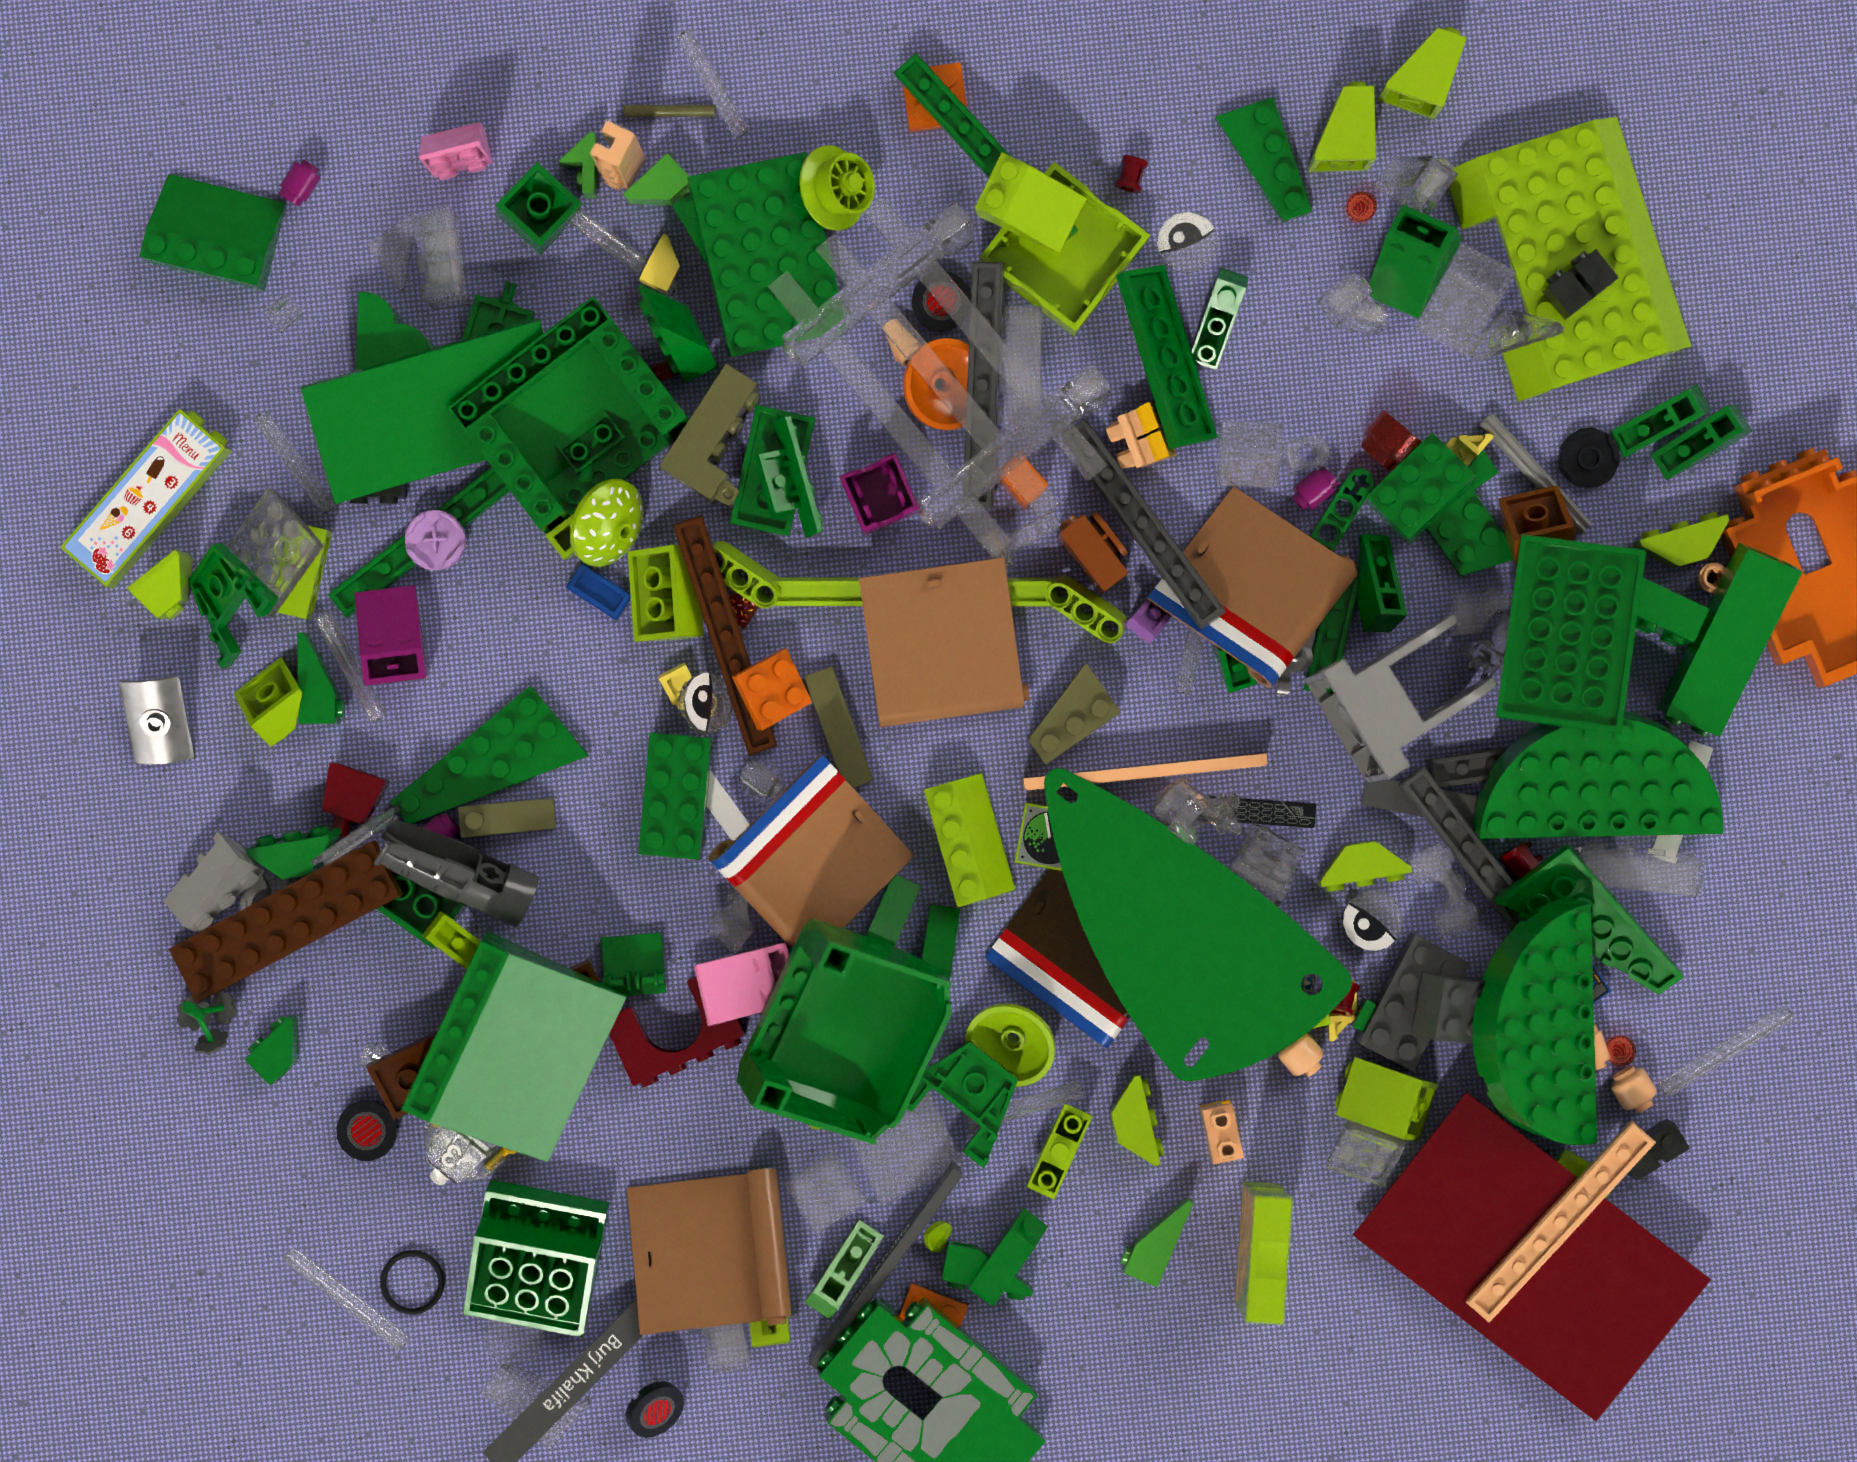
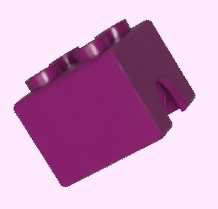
(879, 494)

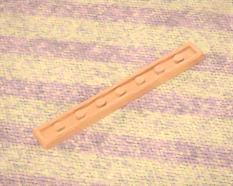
(1160, 770)
(1560, 1221)

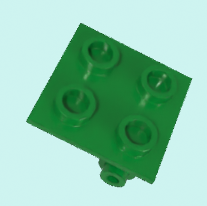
(634, 963)

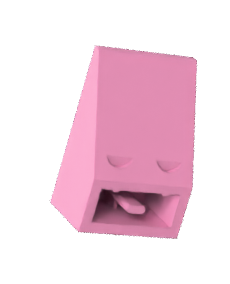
(455, 151)
(740, 982)

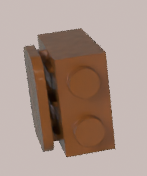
(1094, 550)

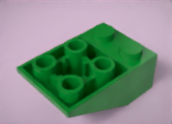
(1413, 261)
(676, 334)

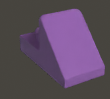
(1148, 621)

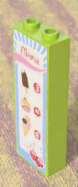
(147, 498)

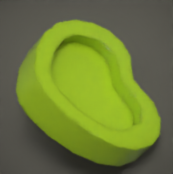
(936, 1235)

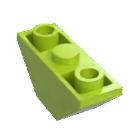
(1684, 542)
(1362, 865)
(1135, 1121)
(1058, 1150)

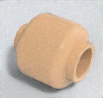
(1302, 1056)
(1633, 1089)

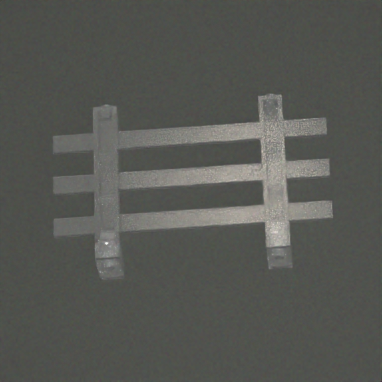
(1002, 454)

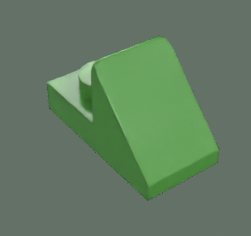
(580, 157)

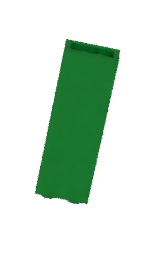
(1730, 641)

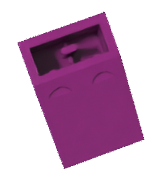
(390, 635)

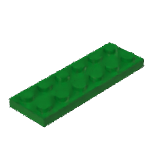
(1166, 356)

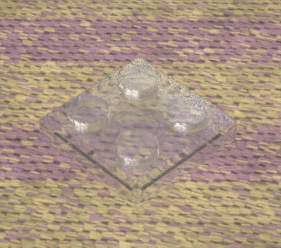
(1365, 1153)
(825, 1192)

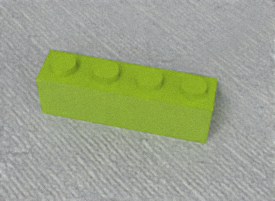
(969, 840)

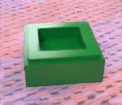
(1363, 1014)

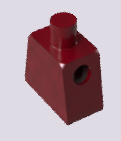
(351, 795)

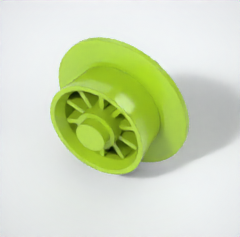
(836, 187)

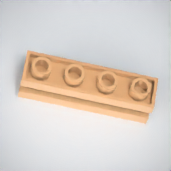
(622, 161)

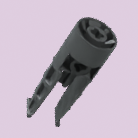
(457, 871)

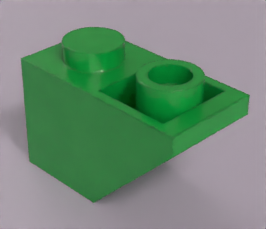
(276, 1053)

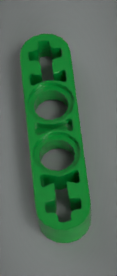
(1330, 515)

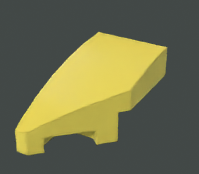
(673, 681)

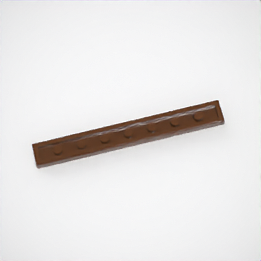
(720, 623)

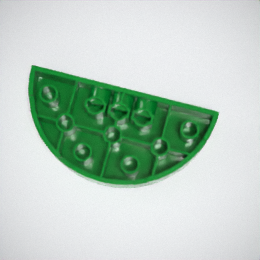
(1598, 785)
(1539, 1025)

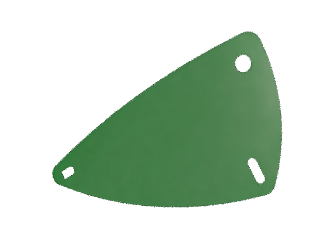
(1186, 937)

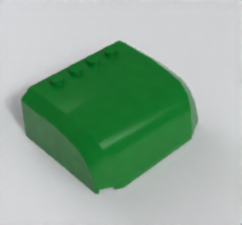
(845, 1033)

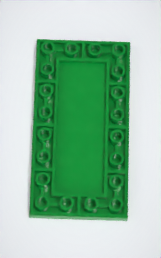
(393, 417)

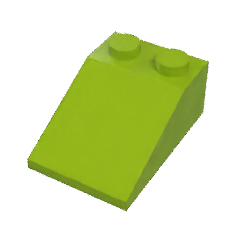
(1029, 203)

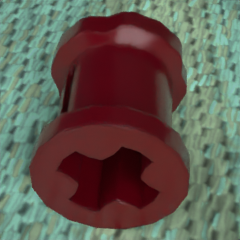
(1131, 174)
(1344, 1008)

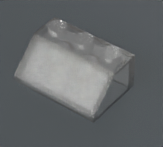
(441, 259)

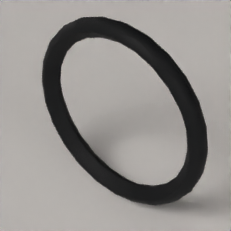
(383, 1281)

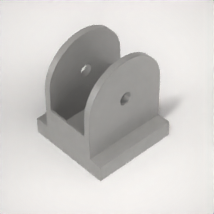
(1375, 712)

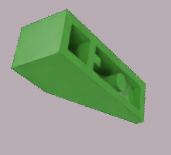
(1154, 1247)
(844, 1269)

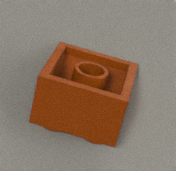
(1535, 514)

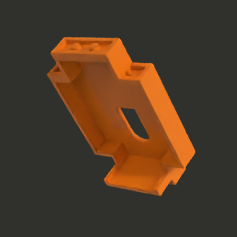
(1823, 605)

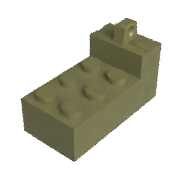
(706, 436)

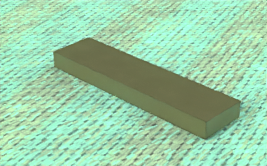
(838, 727)

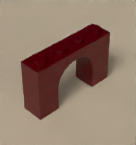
(646, 1060)

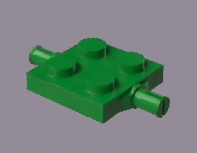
(495, 313)

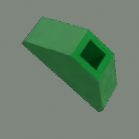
(292, 853)

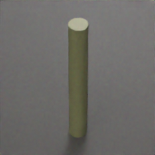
(669, 110)

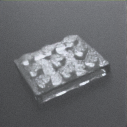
(275, 545)
(909, 1153)

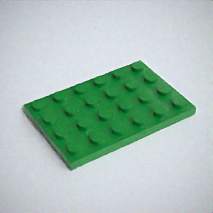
(752, 235)
(1571, 634)

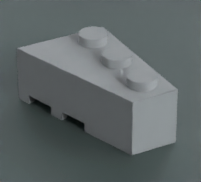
(213, 884)

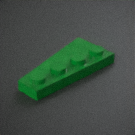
(1263, 146)

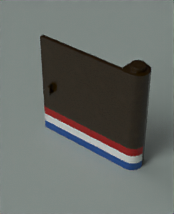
(1056, 962)

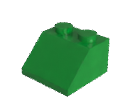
(538, 208)

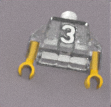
(460, 1156)

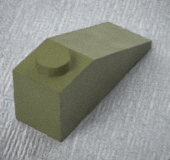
(507, 817)

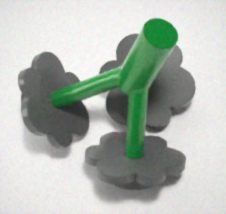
(198, 1015)

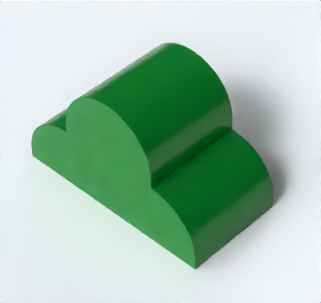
(383, 334)

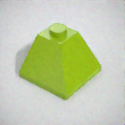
(165, 585)
(271, 702)

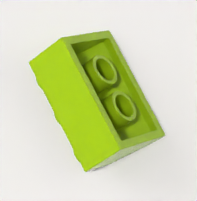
(662, 596)

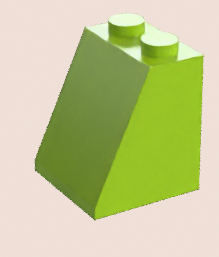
(1427, 75)
(1349, 133)
(1385, 1099)

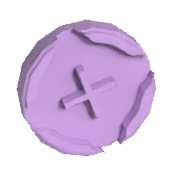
(435, 540)

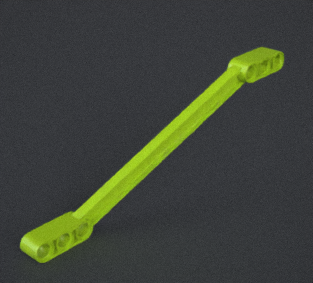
(846, 592)

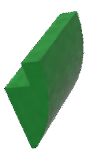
(535, 1258)

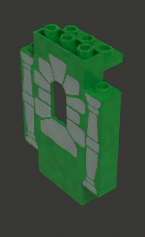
(979, 1393)

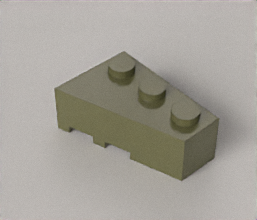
(1074, 716)

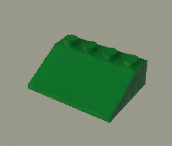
(213, 232)

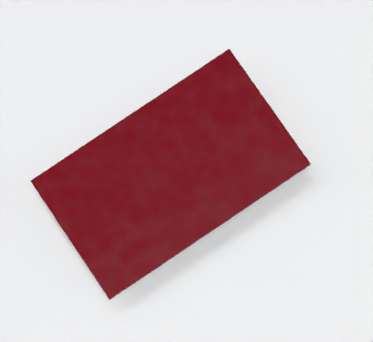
(1585, 1312)

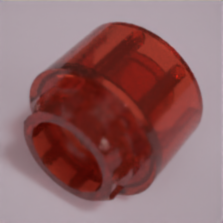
(1389, 441)

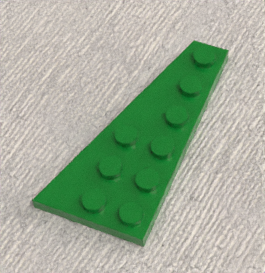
(504, 751)
(1615, 932)

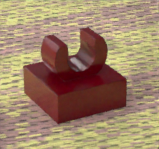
(1520, 860)

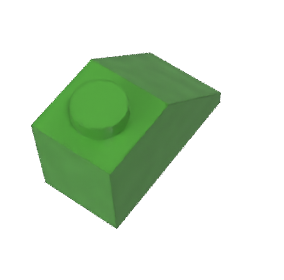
(660, 185)

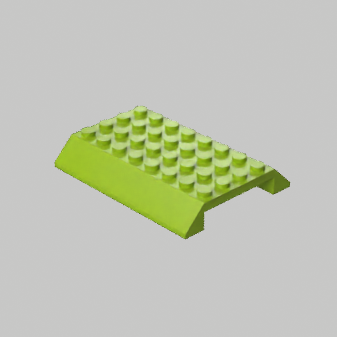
(1551, 205)

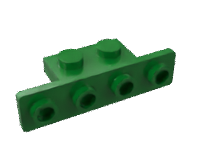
(786, 478)

